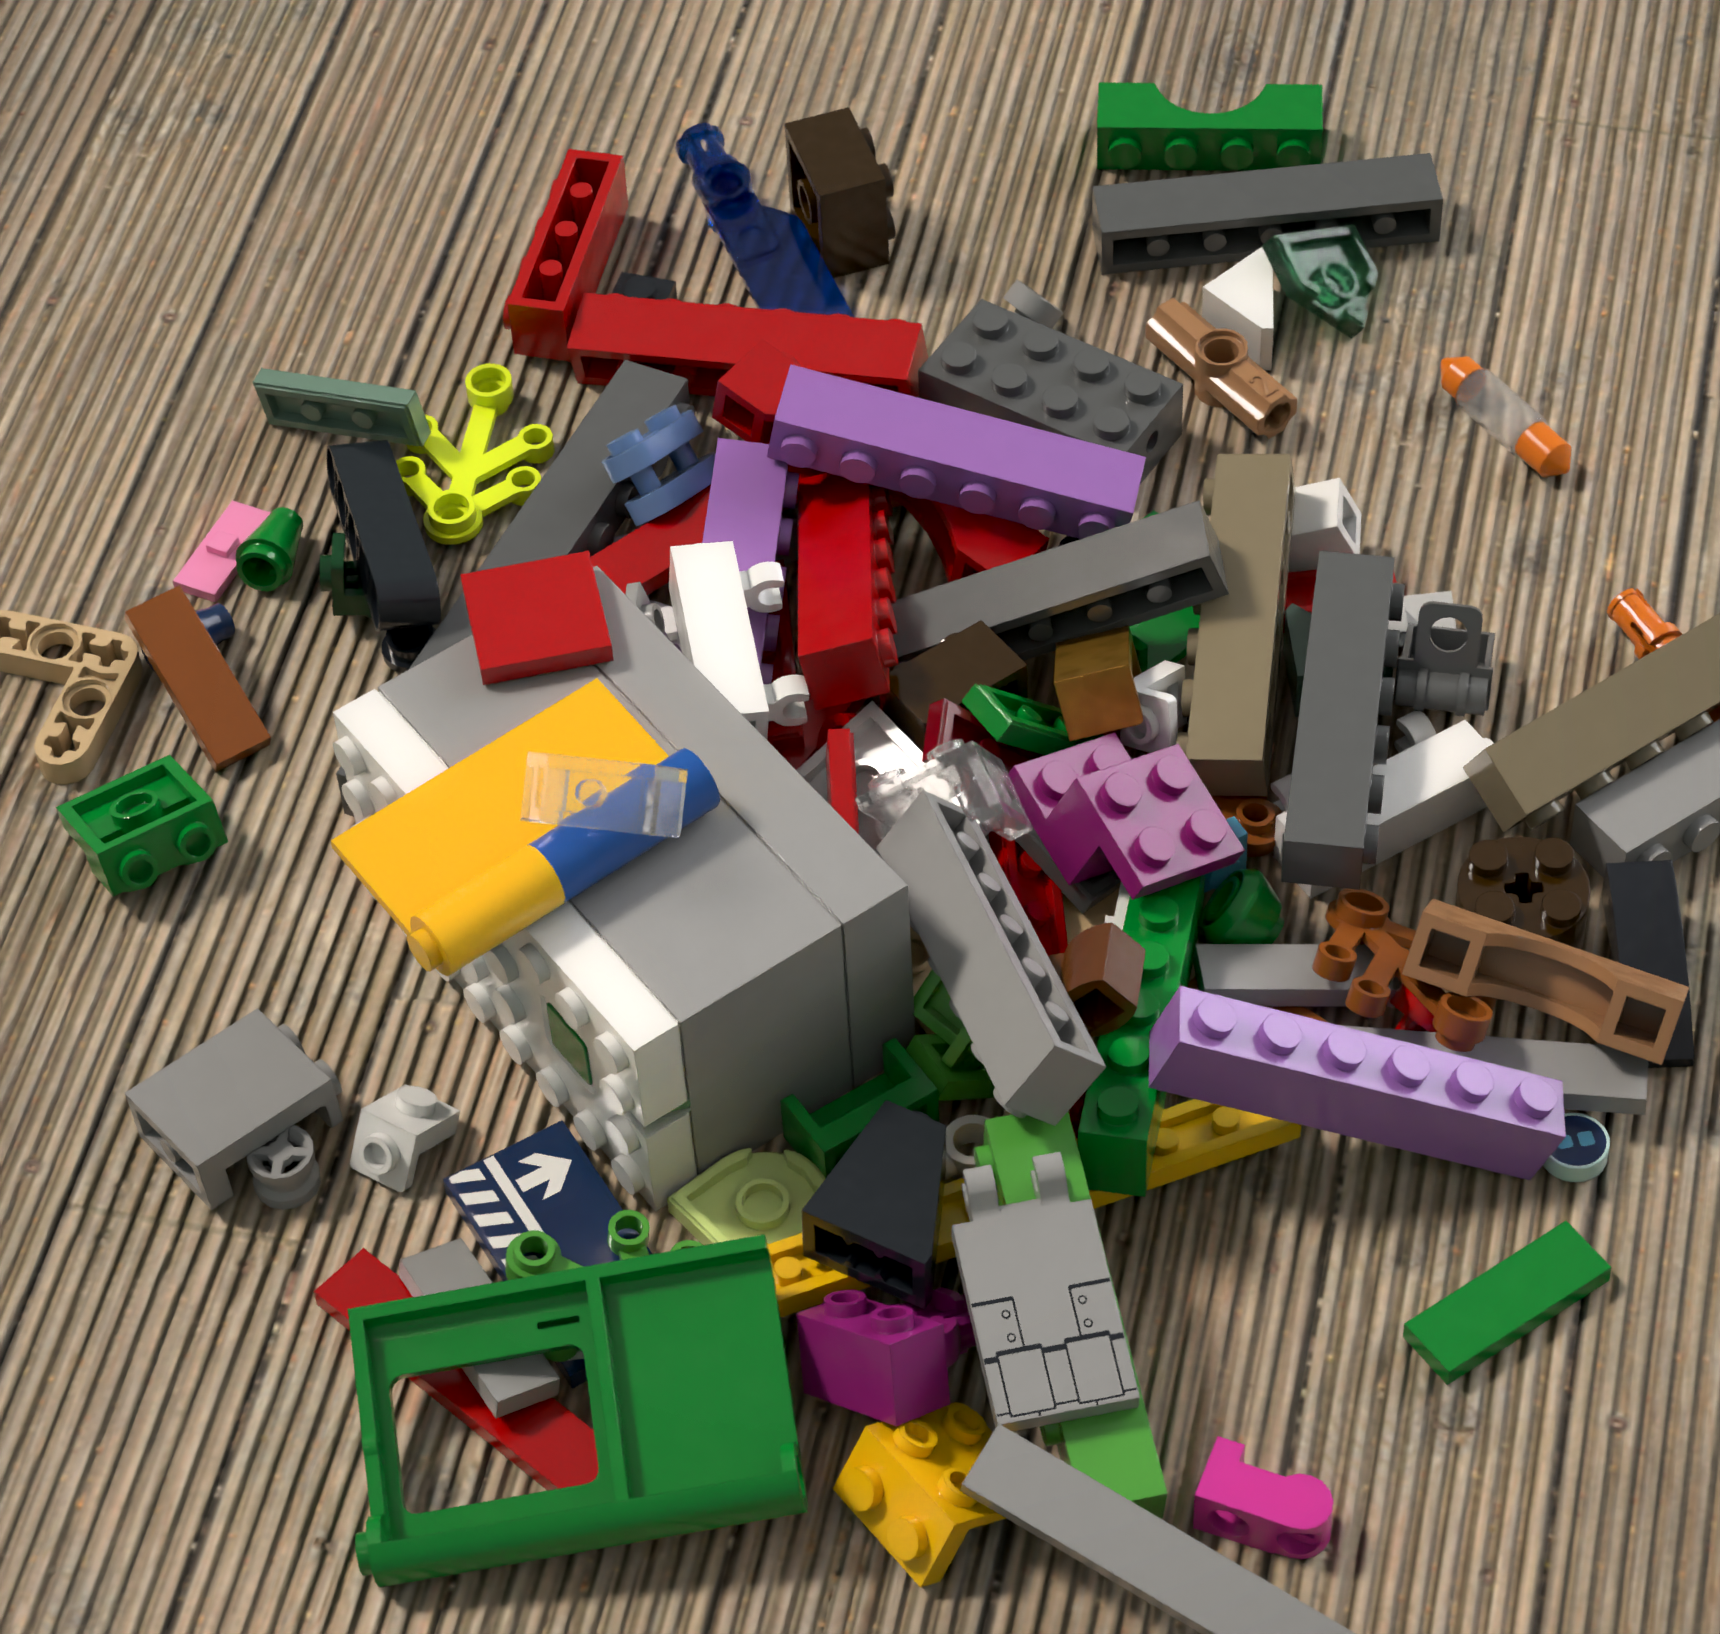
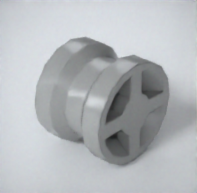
(268, 1166)

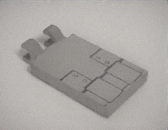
(1041, 1302)

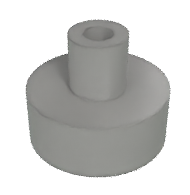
(1032, 305)

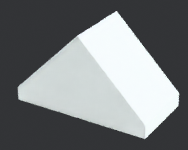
(1244, 303)

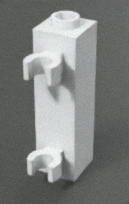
(717, 635)
(1421, 790)

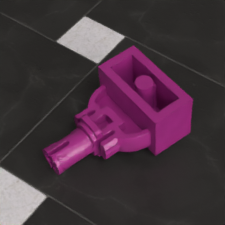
(883, 1356)

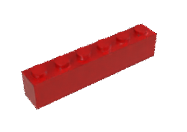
(709, 339)
(845, 589)

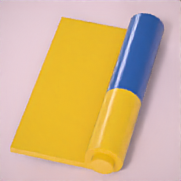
(463, 865)

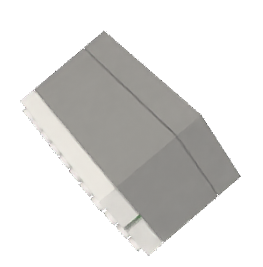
(698, 974)

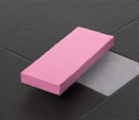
(214, 561)

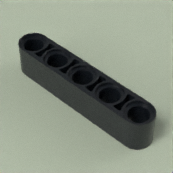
(383, 535)

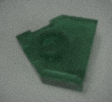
(1326, 274)

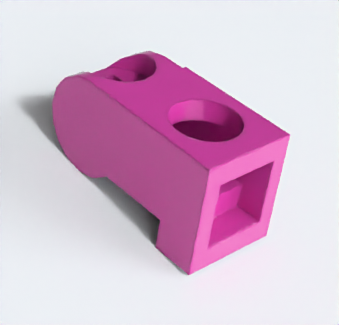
(1262, 1507)

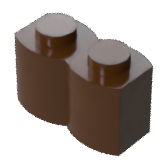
(1102, 976)

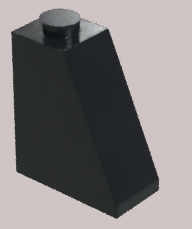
(883, 1206)

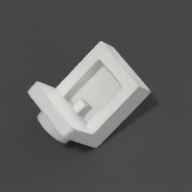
(1160, 701)
(397, 1131)

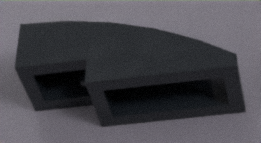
(1649, 936)

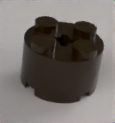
(1527, 886)

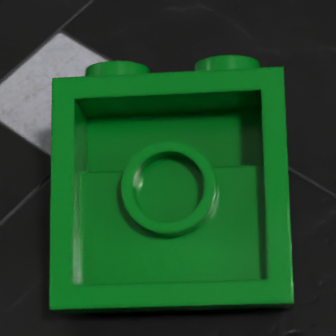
(143, 825)

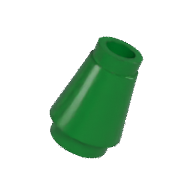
(270, 551)

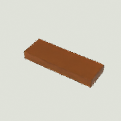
(197, 678)

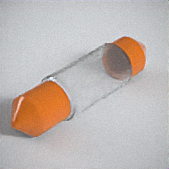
(1505, 416)

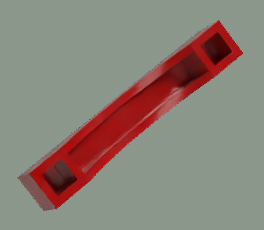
(964, 540)

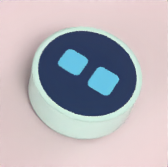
(1583, 1150)

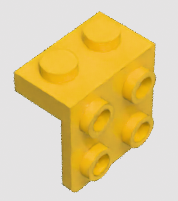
(909, 1485)

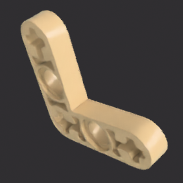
(84, 680)

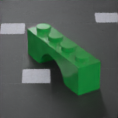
(1150, 133)

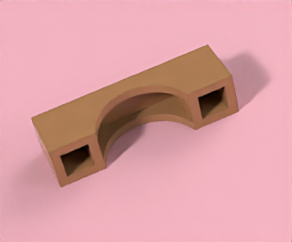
(1503, 962)

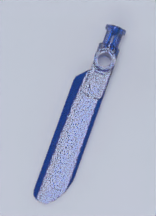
(764, 243)

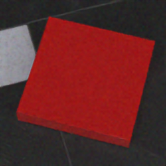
(536, 617)

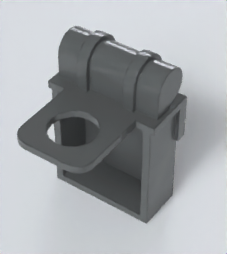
(1446, 665)

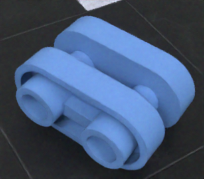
(635, 453)

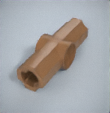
(1221, 368)

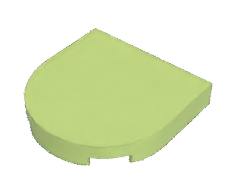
(747, 1197)

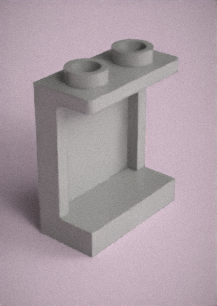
(231, 1101)

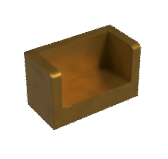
(1098, 683)

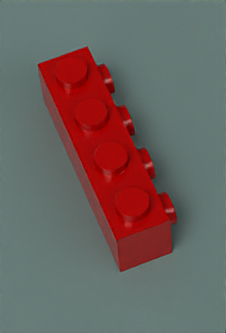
(567, 253)

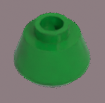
(1242, 911)

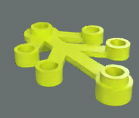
(457, 513)

